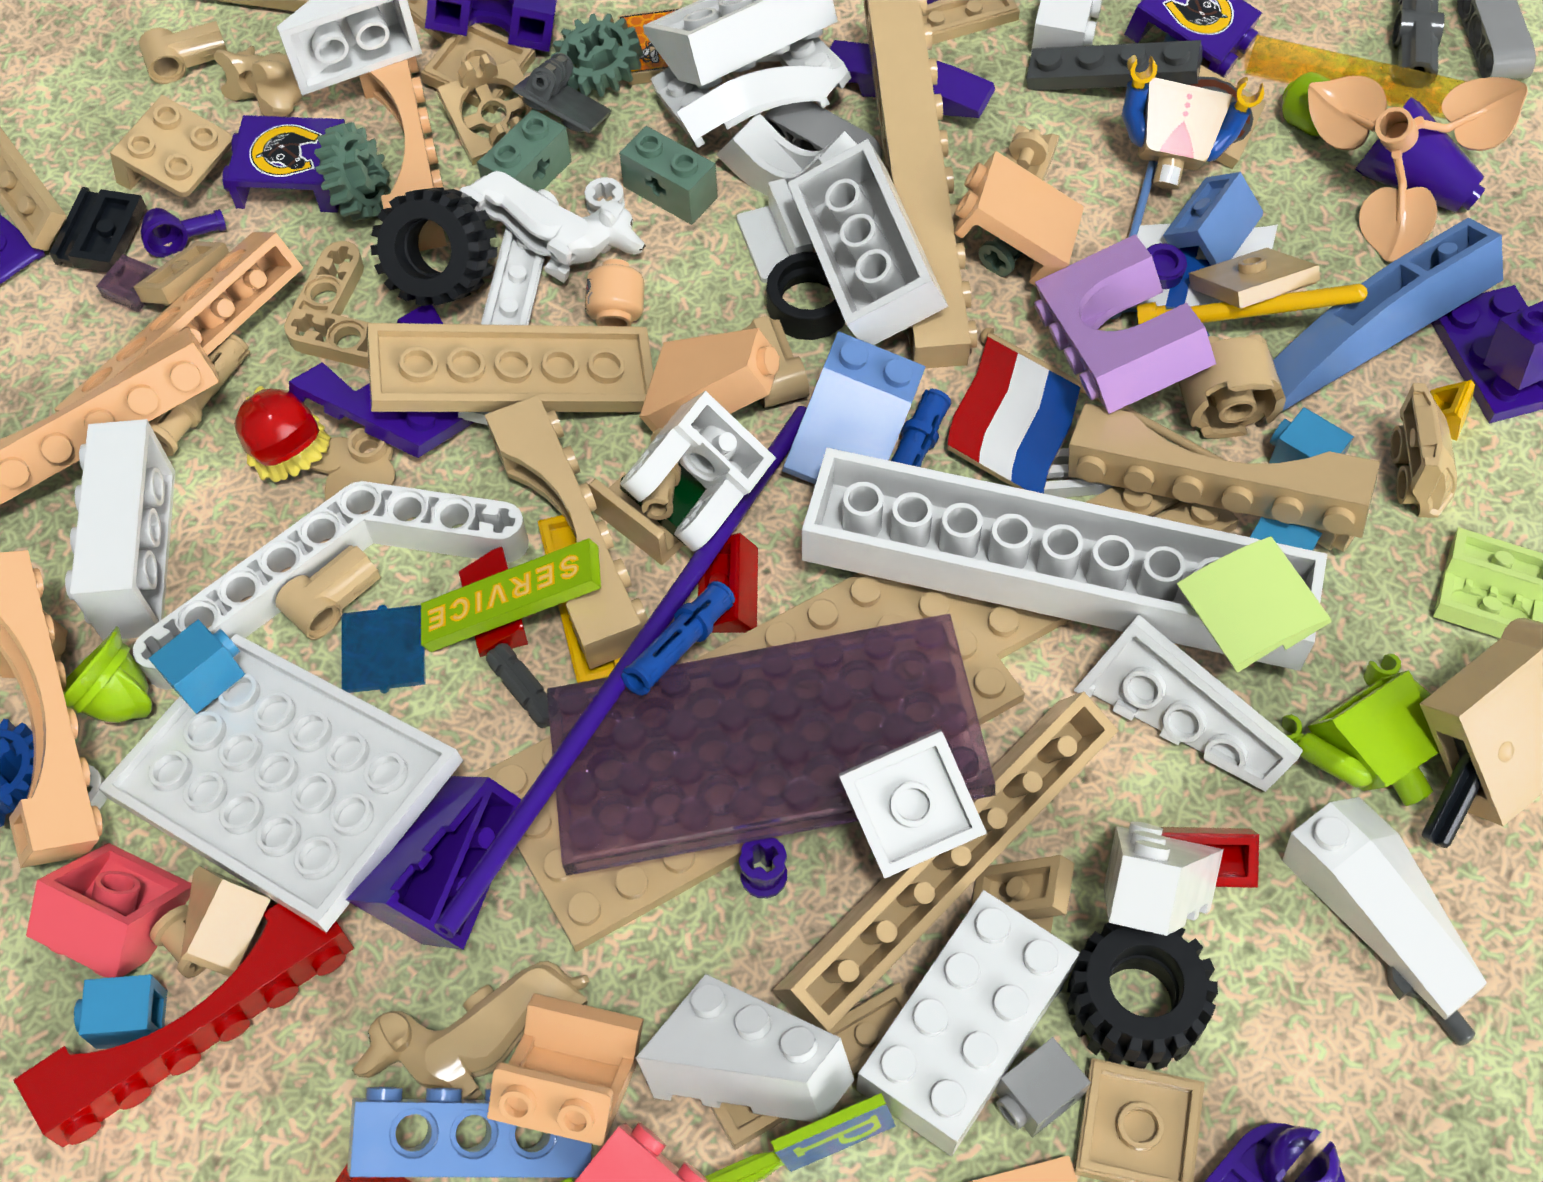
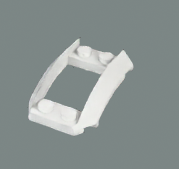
(806, 74)

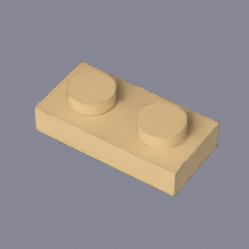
(180, 273)

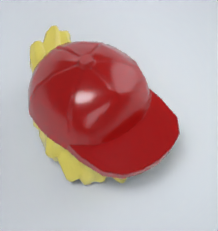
(279, 434)

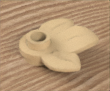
(348, 463)

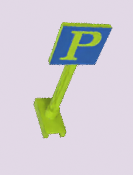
(811, 1142)

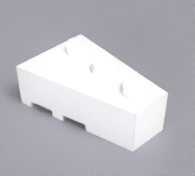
(1065, 23)
(746, 1054)

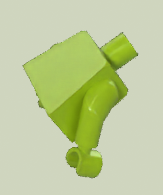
(1374, 735)

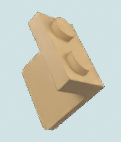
(169, 148)

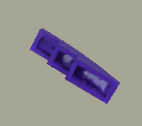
(961, 91)

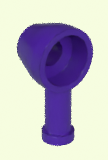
(175, 230)

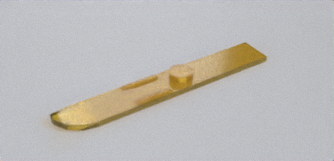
(1289, 60)

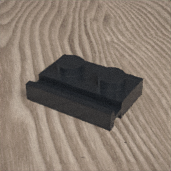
(98, 229)

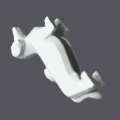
(550, 228)

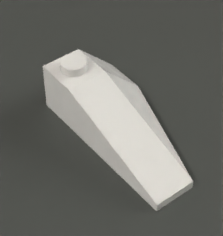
(1380, 893)

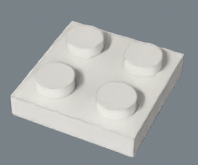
(912, 803)

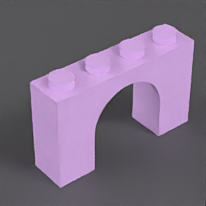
(1127, 362)

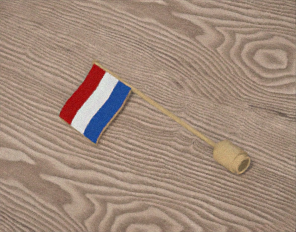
(1022, 414)

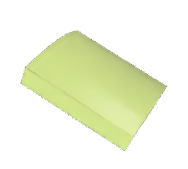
(1489, 584)
(1253, 602)

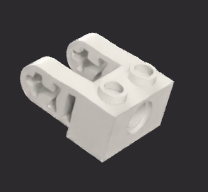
(714, 452)

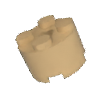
(1235, 390)

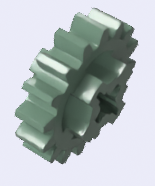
(597, 53)
(352, 171)

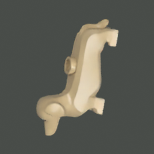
(474, 1041)

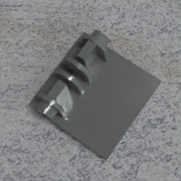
(548, 90)

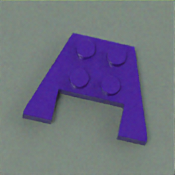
(408, 431)

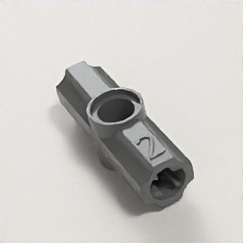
(1418, 34)

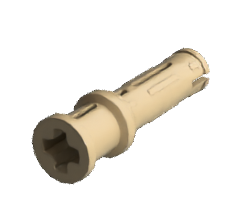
(175, 422)

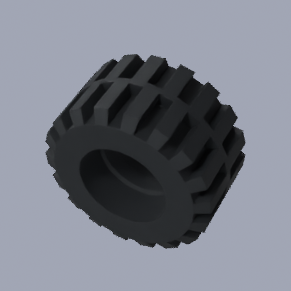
(400, 250)
(1123, 1032)

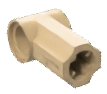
(171, 53)
(791, 379)
(318, 601)

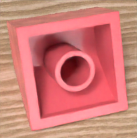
(104, 909)

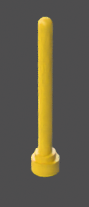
(1284, 303)

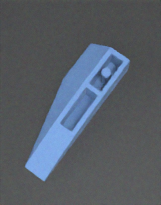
(1398, 304)

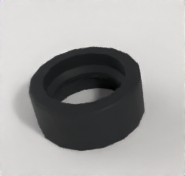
(801, 322)

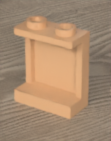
(1021, 213)
(567, 1070)

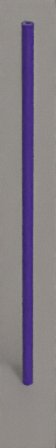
(603, 701)

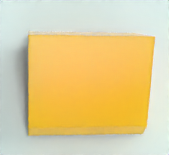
(1455, 404)

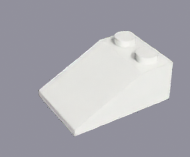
(346, 39)

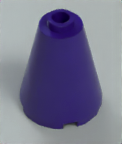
(1431, 163)

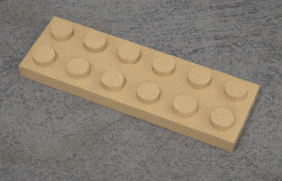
(504, 364)

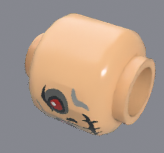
(614, 294)

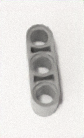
(1498, 38)
(813, 126)

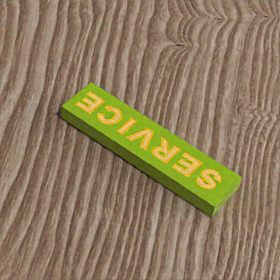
(510, 595)

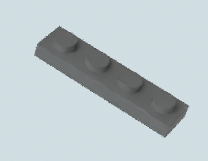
(1107, 64)

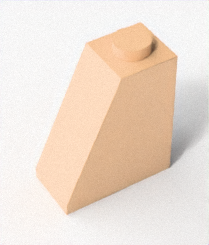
(729, 366)

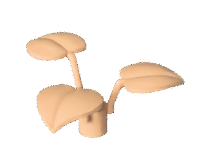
(1349, 107)

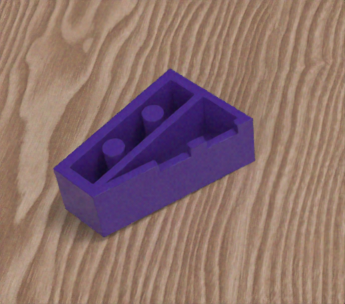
(435, 859)

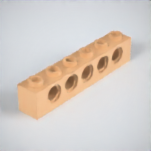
(210, 306)

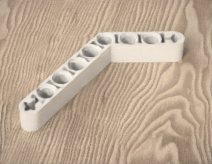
(485, 528)

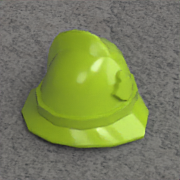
(109, 684)

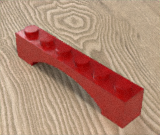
(78, 1091)

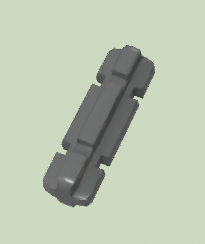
(520, 683)

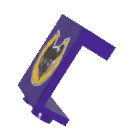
(1219, 24)
(277, 156)

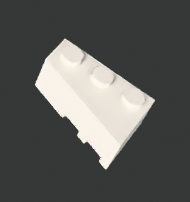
(1158, 879)

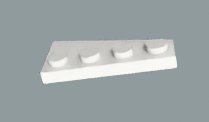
(1169, 690)

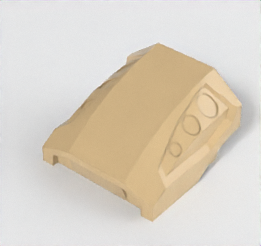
(1428, 449)

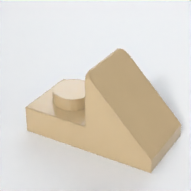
(1031, 887)

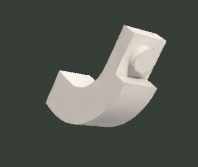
(763, 155)

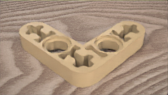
(327, 316)

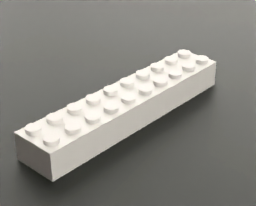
(1023, 548)

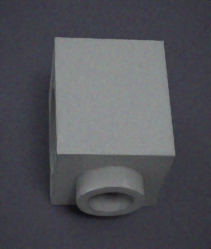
(1041, 1088)

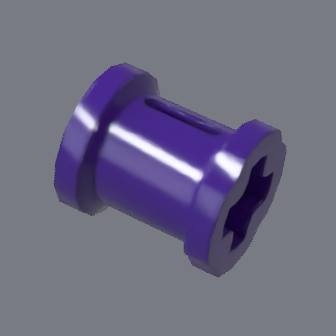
(758, 881)

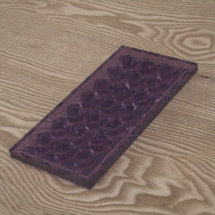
(757, 742)

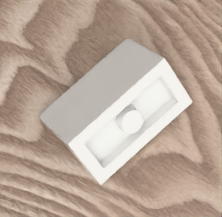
(774, 230)

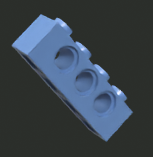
(378, 1154)

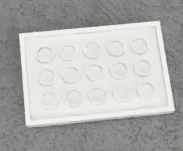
(284, 783)

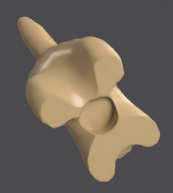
(262, 77)

